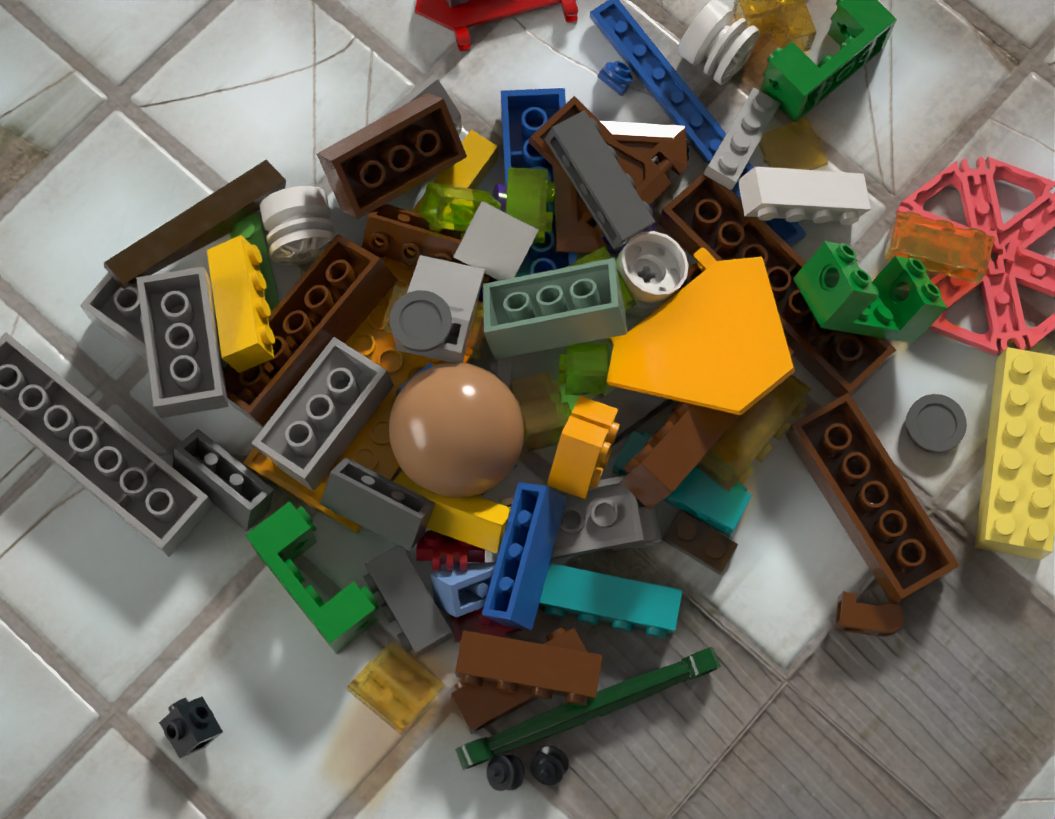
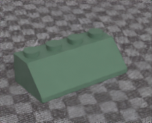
(553, 309)

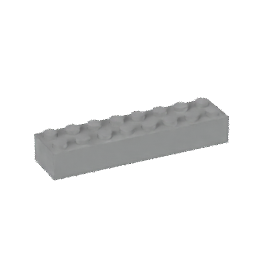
(97, 450)

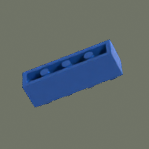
(524, 556)

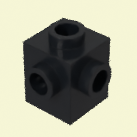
(190, 726)

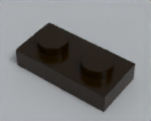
(700, 542)

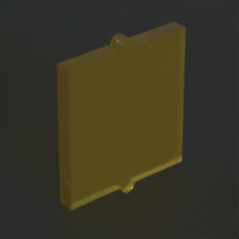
(793, 147)

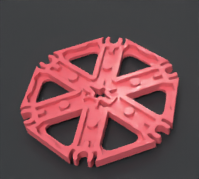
(1011, 242)

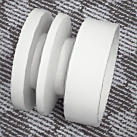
(714, 39)
(297, 224)
(652, 270)

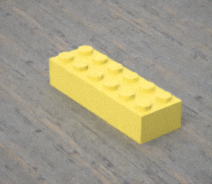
(1020, 458)

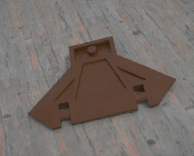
(635, 148)

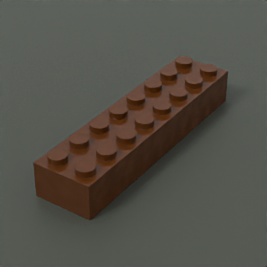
(715, 219)

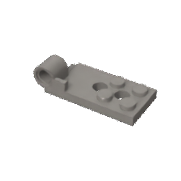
(607, 521)

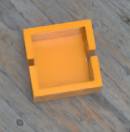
(584, 447)

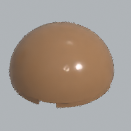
(456, 430)

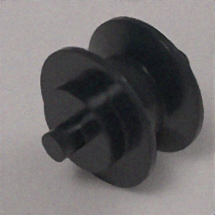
(549, 765)
(505, 772)

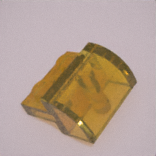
(395, 688)

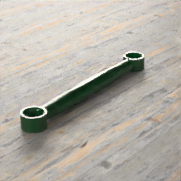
(572, 715)

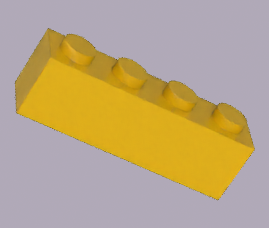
(240, 304)

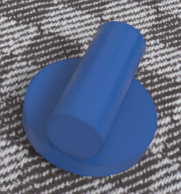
(616, 76)

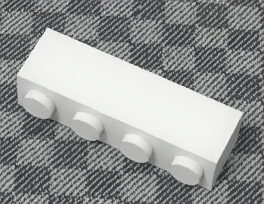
(804, 195)

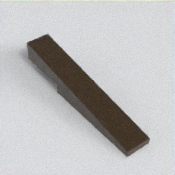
(196, 226)

